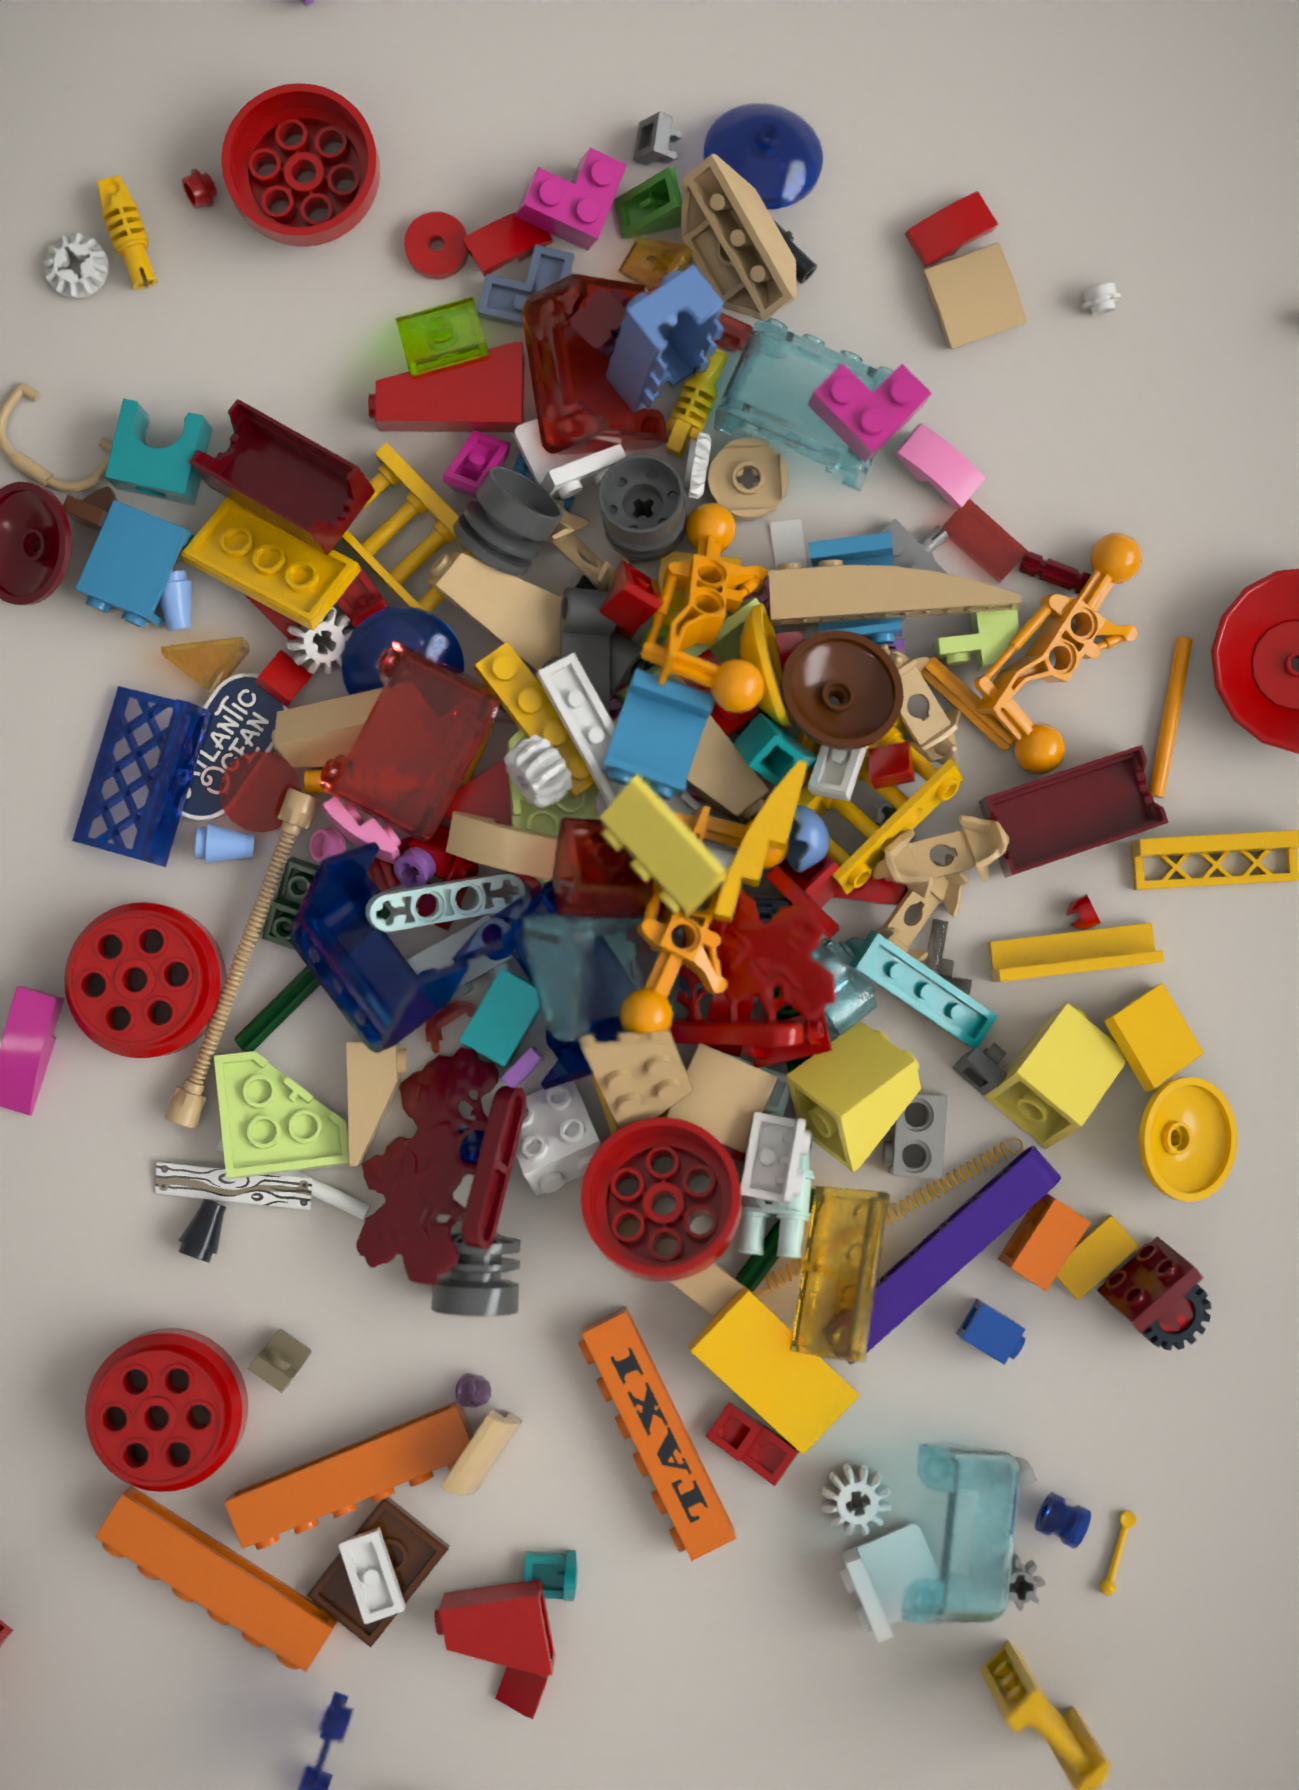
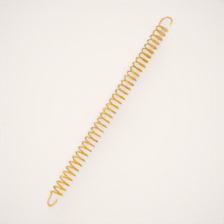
(909, 1207)

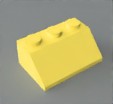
(661, 848)

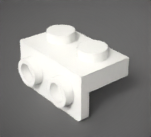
(774, 1158)

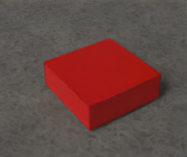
(283, 678)

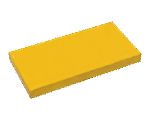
(270, 564)
(753, 1357)

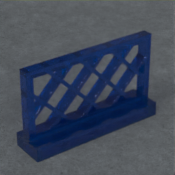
(166, 782)

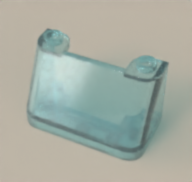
(587, 967)
(976, 1537)

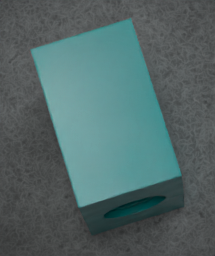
(156, 471)
(503, 1018)

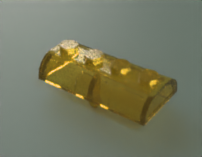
(840, 1273)

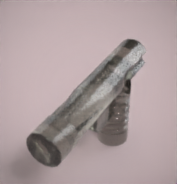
(939, 965)

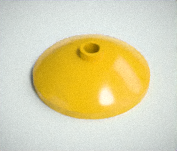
(760, 649)
(1188, 1139)

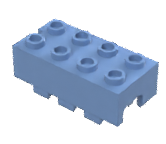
(665, 337)

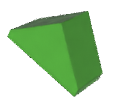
(650, 206)

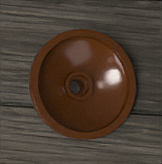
(854, 673)

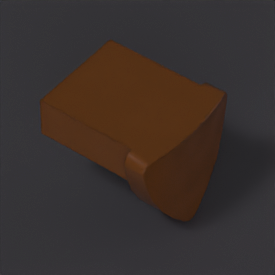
(92, 509)

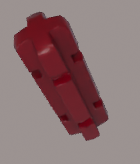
(1053, 572)

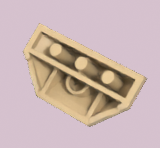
(736, 241)

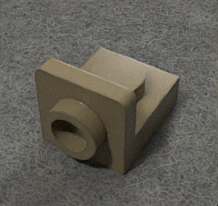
(280, 1360)

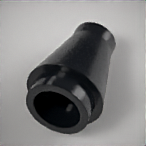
(203, 1232)

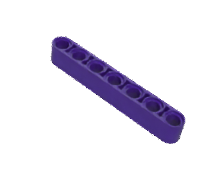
(959, 1240)

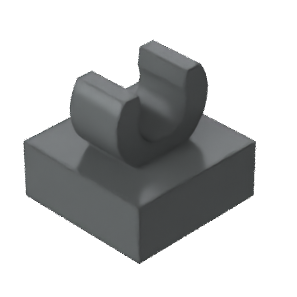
(654, 139)
(982, 1068)

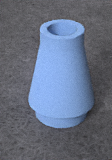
(176, 601)
(222, 844)

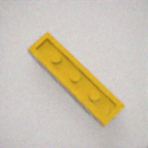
(531, 709)

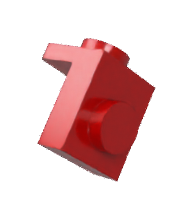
(361, 599)

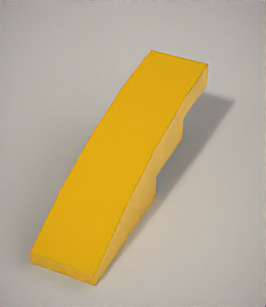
(768, 830)

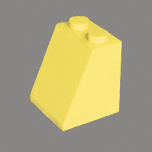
(1058, 1076)
(854, 1092)

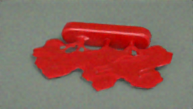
(754, 962)

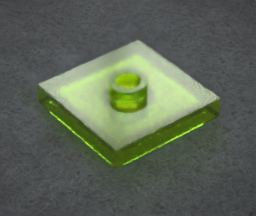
(442, 336)

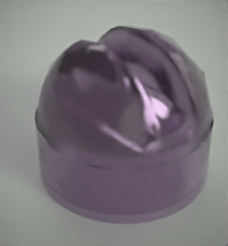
(473, 1390)

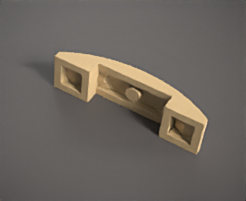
(502, 845)

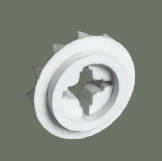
(93, 271)
(697, 465)

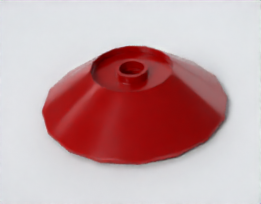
(1254, 659)

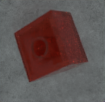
(593, 877)

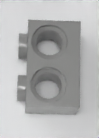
(927, 1134)

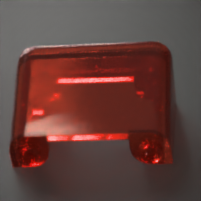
(572, 396)
(413, 742)

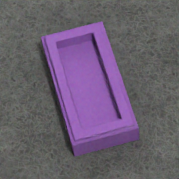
(523, 1067)

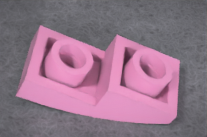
(942, 465)
(347, 821)

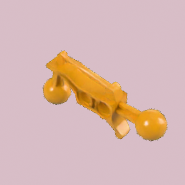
(707, 592)
(1040, 746)
(648, 1007)

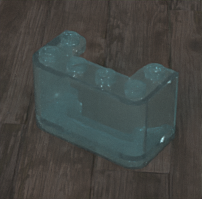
(772, 394)

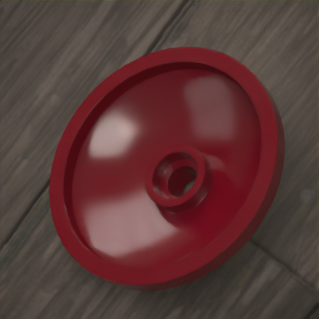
(32, 543)

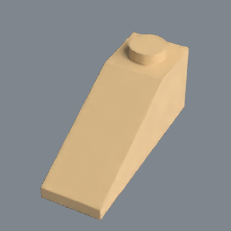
(370, 1090)

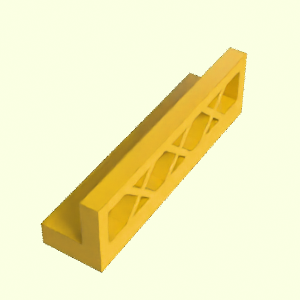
(1211, 844)
(1073, 952)

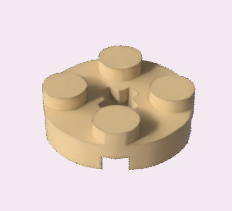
(763, 462)

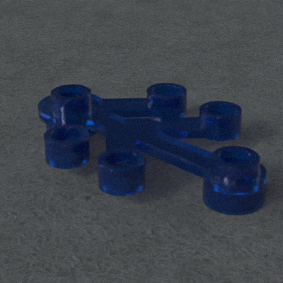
(332, 1729)

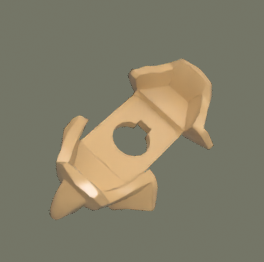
(567, 541)
(934, 734)
(974, 846)
(944, 889)

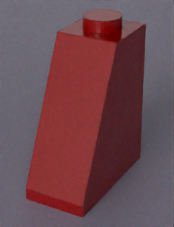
(499, 1625)

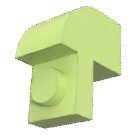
(987, 642)

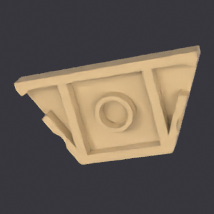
(638, 1074)

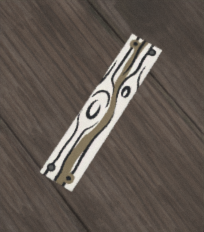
(213, 1185)

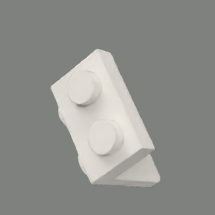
(562, 474)
(555, 1138)
(883, 1571)

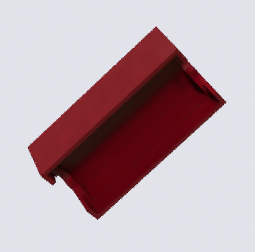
(286, 478)
(1074, 811)

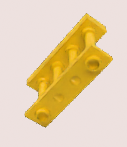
(418, 501)
(939, 787)
(1026, 1705)

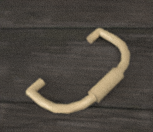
(30, 467)

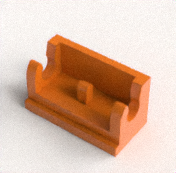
(1044, 1241)

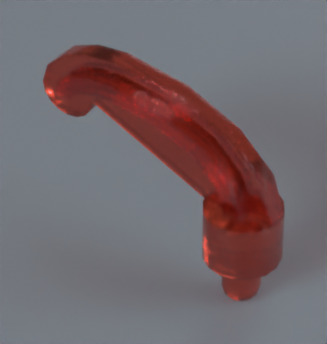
(444, 1017)

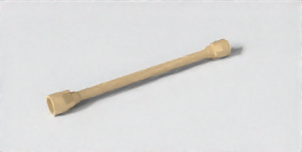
(188, 1101)

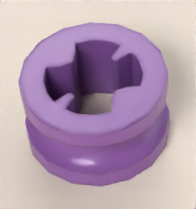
(421, 861)

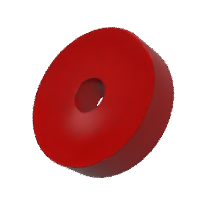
(431, 228)

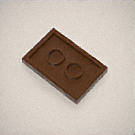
(413, 1554)

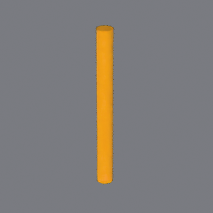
(1170, 716)

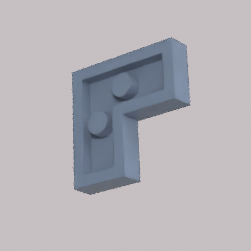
(505, 298)

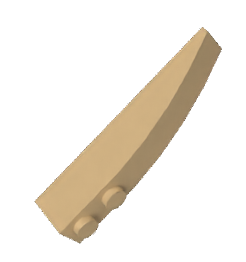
(875, 592)

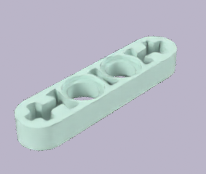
(445, 896)

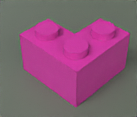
(577, 207)
(864, 417)

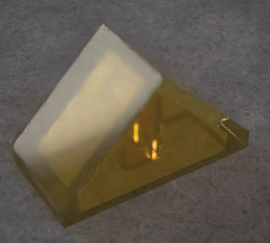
(653, 260)
(208, 661)

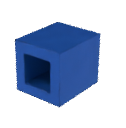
(992, 1332)

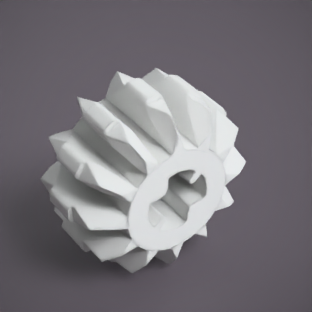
(309, 650)
(538, 771)
(869, 1505)

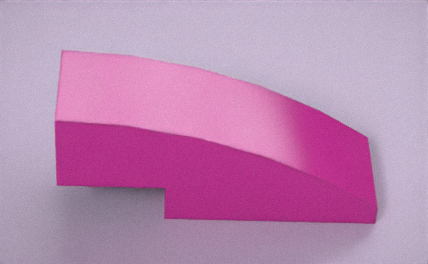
(27, 1047)

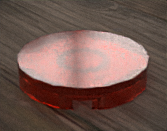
(255, 789)

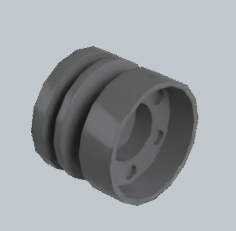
(643, 488)
(507, 521)
(477, 1282)

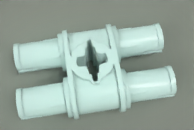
(791, 1218)

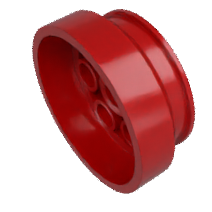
(259, 139)
(191, 1003)
(631, 1155)
(213, 1383)

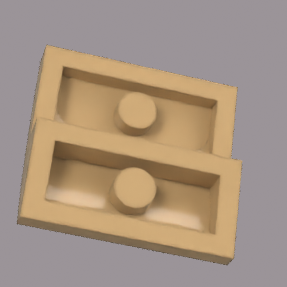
(974, 295)
(724, 1096)
(481, 1453)

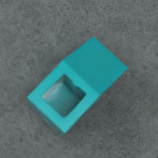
(771, 750)

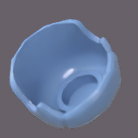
(807, 839)

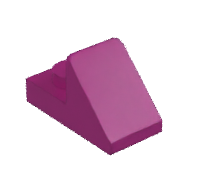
(473, 462)

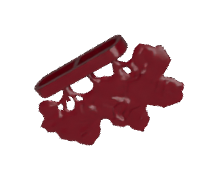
(425, 1170)

